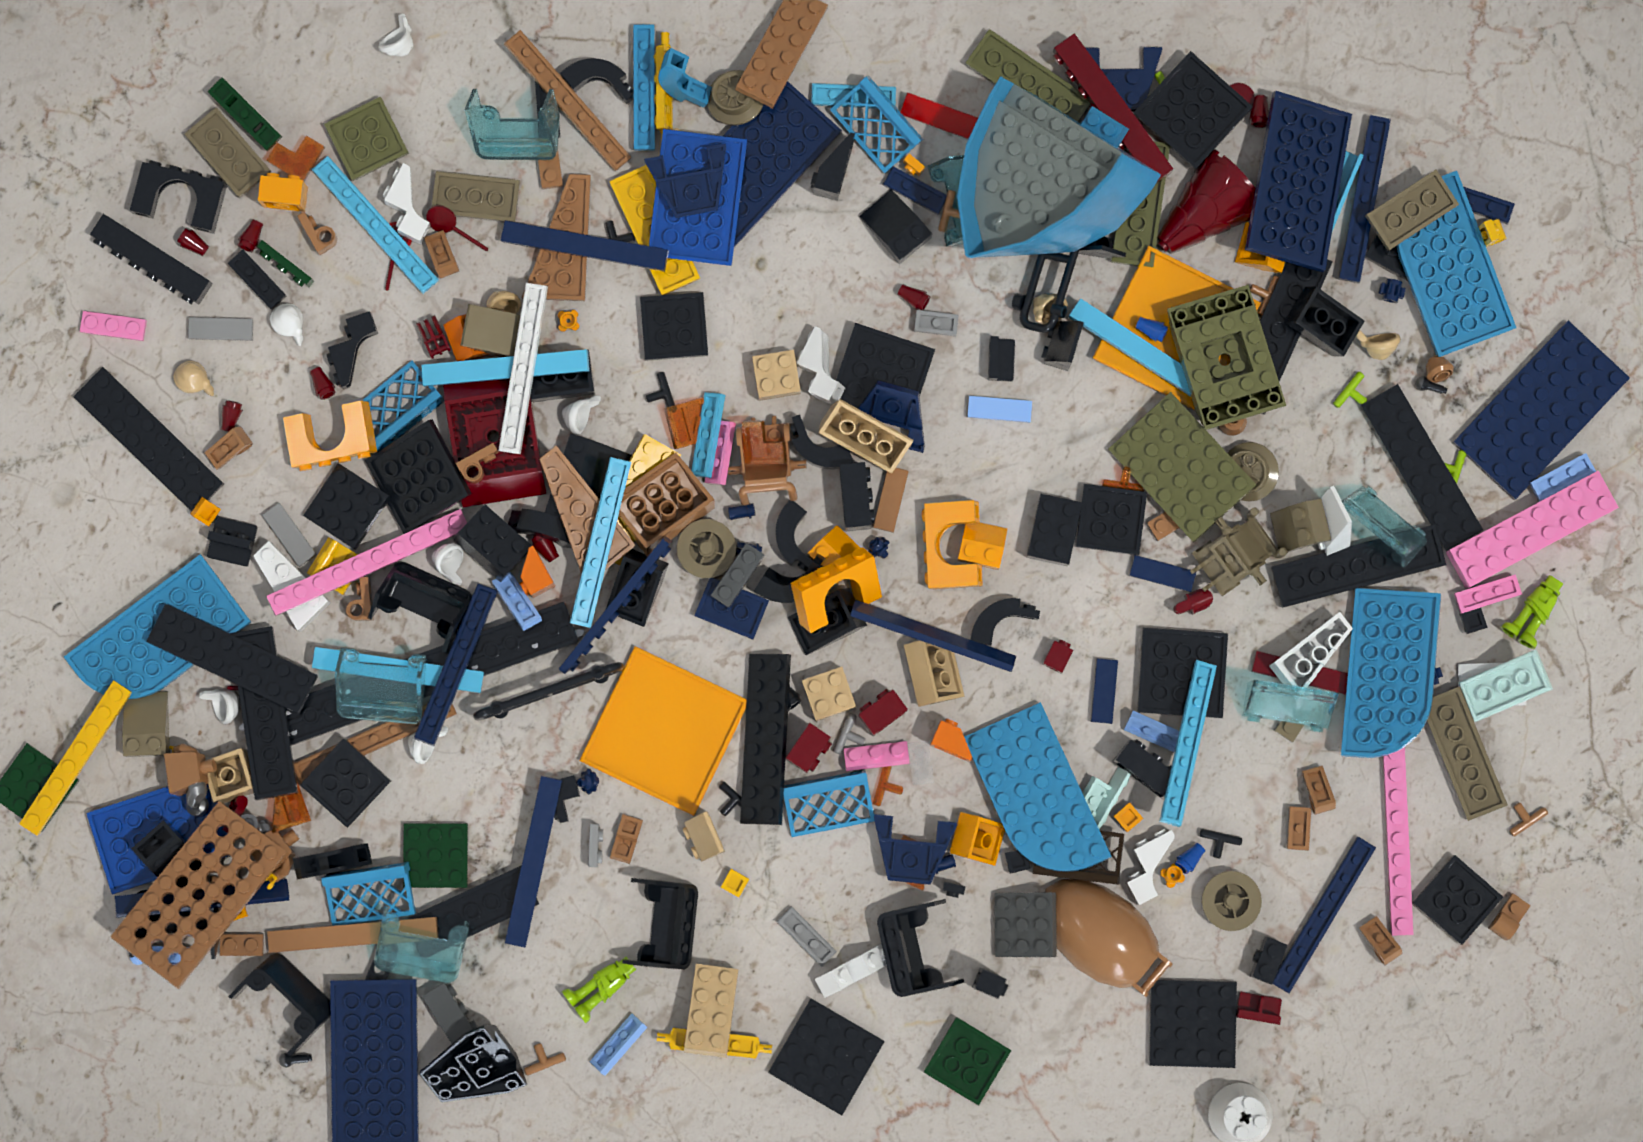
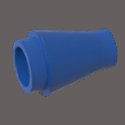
(1153, 329)
(1188, 860)

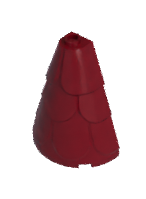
(1210, 204)

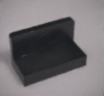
(1001, 359)

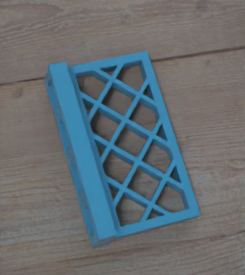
(887, 109)
(409, 417)
(827, 784)
(363, 876)

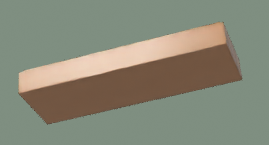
(890, 500)

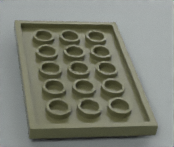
(1182, 467)

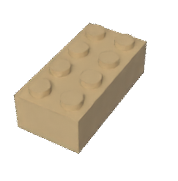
(711, 1010)

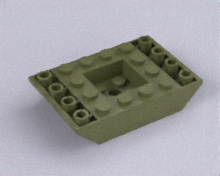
(1227, 326)

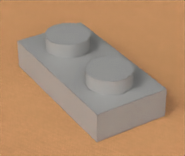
(936, 323)
(595, 837)

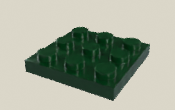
(26, 779)
(436, 855)
(967, 1061)

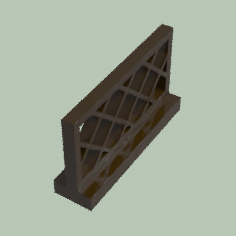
(1092, 874)

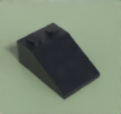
(831, 173)
(896, 226)
(1062, 344)
(642, 601)
(840, 623)

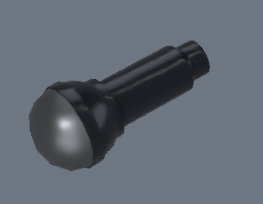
(1423, 383)
(286, 1060)

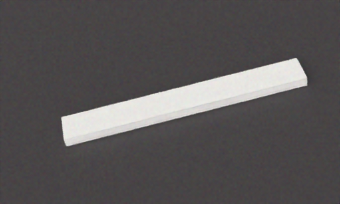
(523, 368)

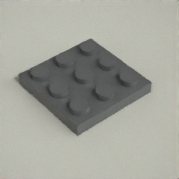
(1025, 925)

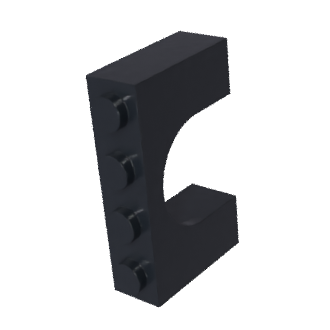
(155, 178)

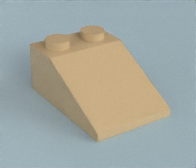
(704, 837)

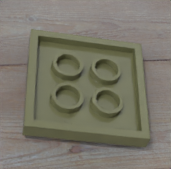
(366, 138)

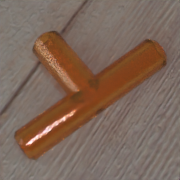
(1124, 482)
(883, 786)

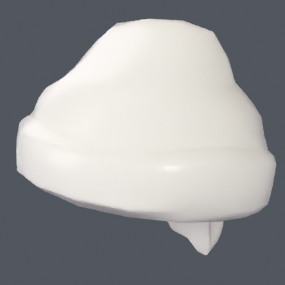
(399, 41)
(288, 321)
(577, 413)
(448, 560)
(225, 704)
(421, 751)

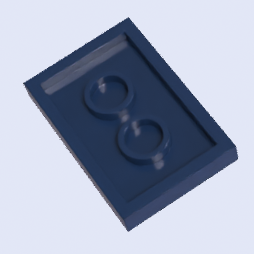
(740, 618)

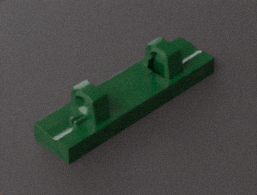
(244, 114)

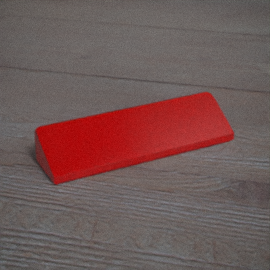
(938, 115)

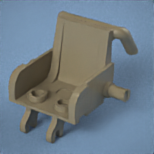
(1236, 554)

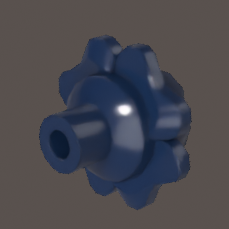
(878, 547)
(588, 781)

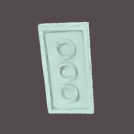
(1505, 685)

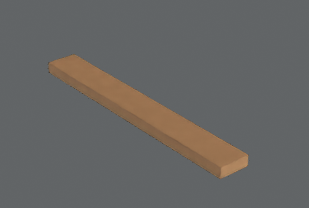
(567, 100)
(365, 742)
(343, 935)

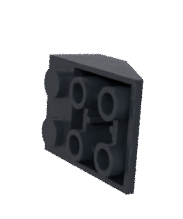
(160, 848)

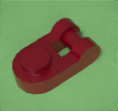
(238, 807)

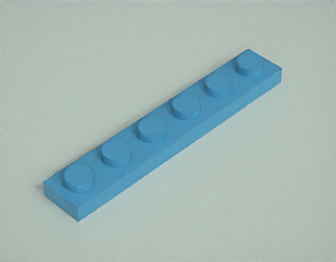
(644, 87)

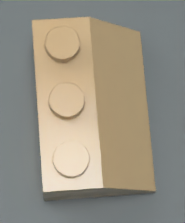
(933, 673)

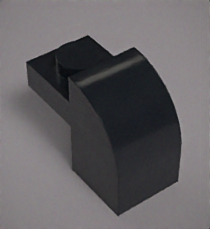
(568, 790)

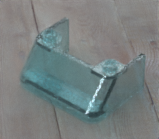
(513, 138)

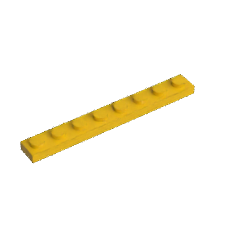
(75, 758)

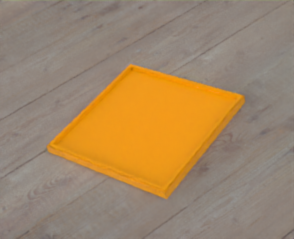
(1149, 296)
(664, 730)

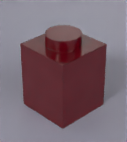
(1058, 656)

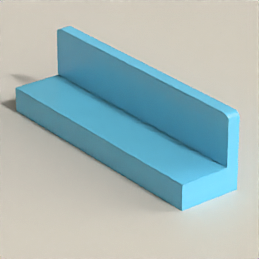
(1350, 168)

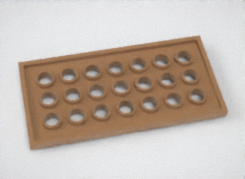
(200, 909)

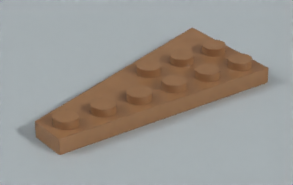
(559, 271)
(578, 507)

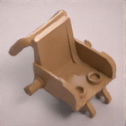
(767, 476)

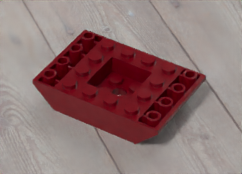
(472, 413)

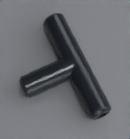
(613, 236)
(663, 393)
(735, 798)
(1220, 839)

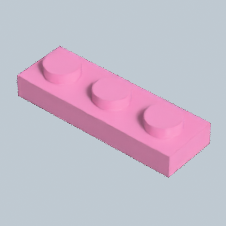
(113, 326)
(722, 454)
(1488, 594)
(876, 756)

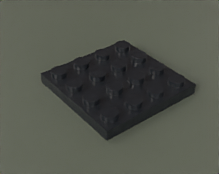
(1193, 110)
(881, 357)
(418, 476)
(1168, 668)
(1193, 1024)
(826, 1056)

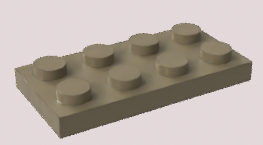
(227, 152)
(477, 196)
(1412, 210)

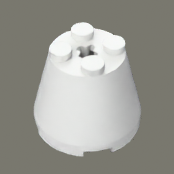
(1227, 1108)

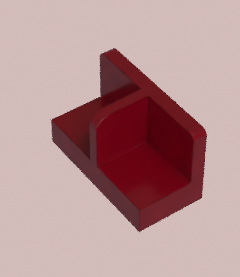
(1259, 1008)

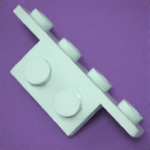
(1103, 797)

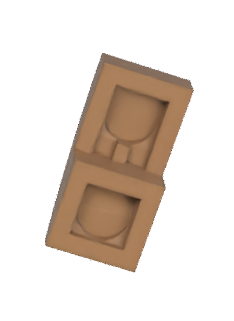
(626, 839)

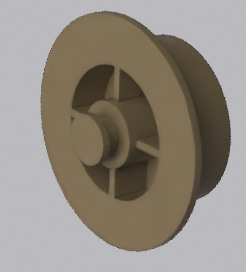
(730, 105)
(1259, 465)
(706, 548)
(1231, 901)

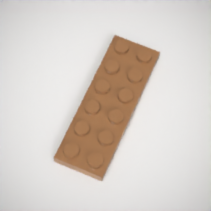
(780, 50)

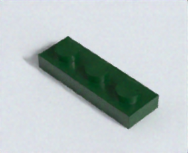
(284, 264)

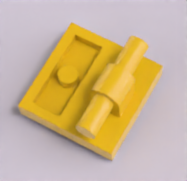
(330, 555)

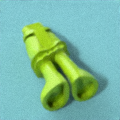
(1539, 604)
(606, 980)

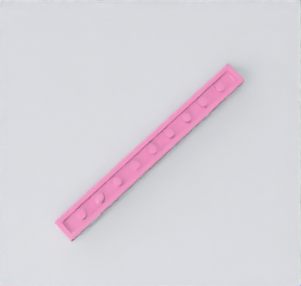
(366, 562)
(1398, 843)

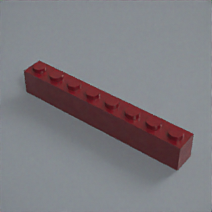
(1102, 95)

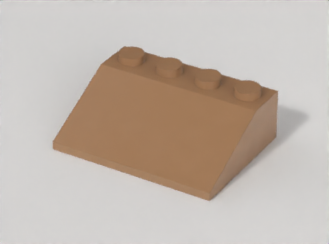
(663, 503)

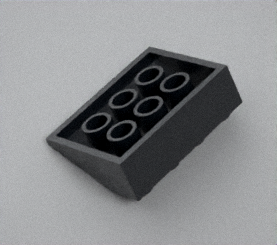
(591, 463)

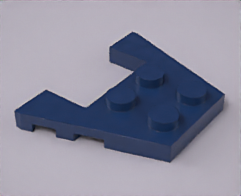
(1132, 84)
(694, 191)
(898, 408)
(909, 859)

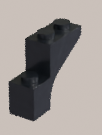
(344, 354)

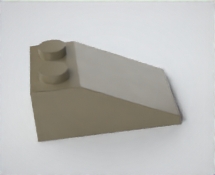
(490, 330)
(1300, 525)
(146, 726)

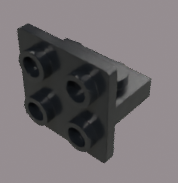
(231, 541)

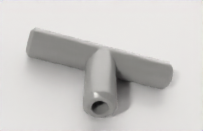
(847, 734)

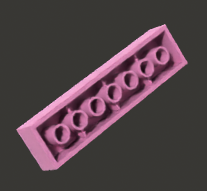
(1532, 529)

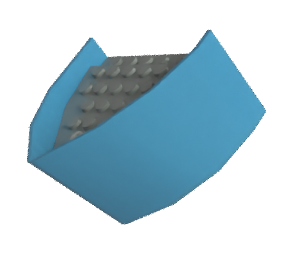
(1043, 179)

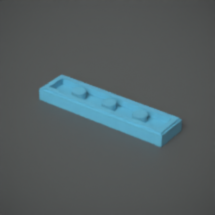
(832, 93)
(708, 434)

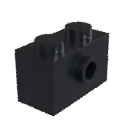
(1267, 960)

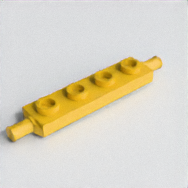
(663, 101)
(738, 1044)

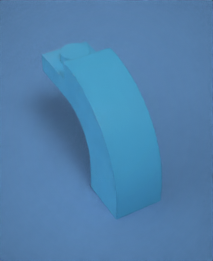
(678, 83)

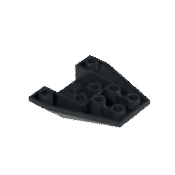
(475, 1067)

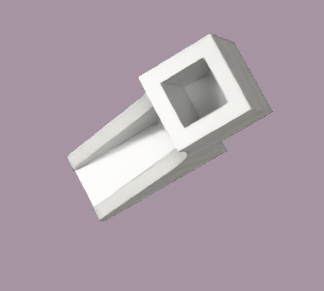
(400, 198)
(815, 360)
(1148, 855)
(851, 971)

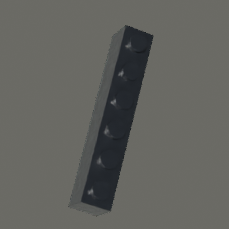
(151, 259)

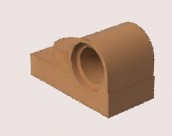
(315, 235)
(441, 254)
(228, 447)
(486, 454)
(364, 590)
(1319, 790)
(1508, 918)
(1381, 940)

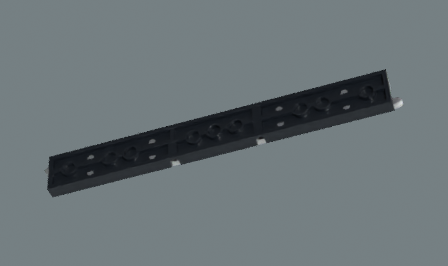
(495, 650)

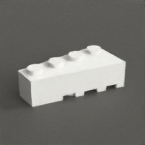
(283, 573)
(1307, 658)

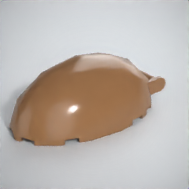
(1105, 935)

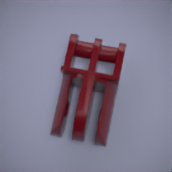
(434, 339)
(1195, 602)

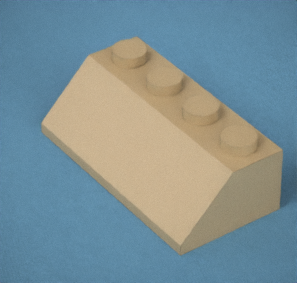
(864, 435)

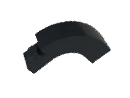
(597, 70)
(815, 455)
(540, 525)
(786, 525)
(778, 587)
(986, 622)
(332, 861)

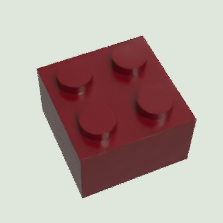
(882, 712)
(808, 748)

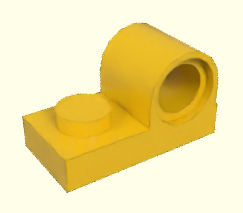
(1492, 232)

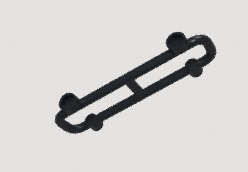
(1023, 302)
(501, 709)

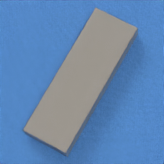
(220, 329)
(289, 534)
(806, 936)

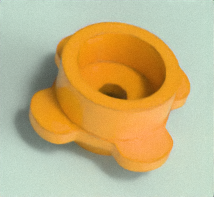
(563, 316)
(1178, 875)

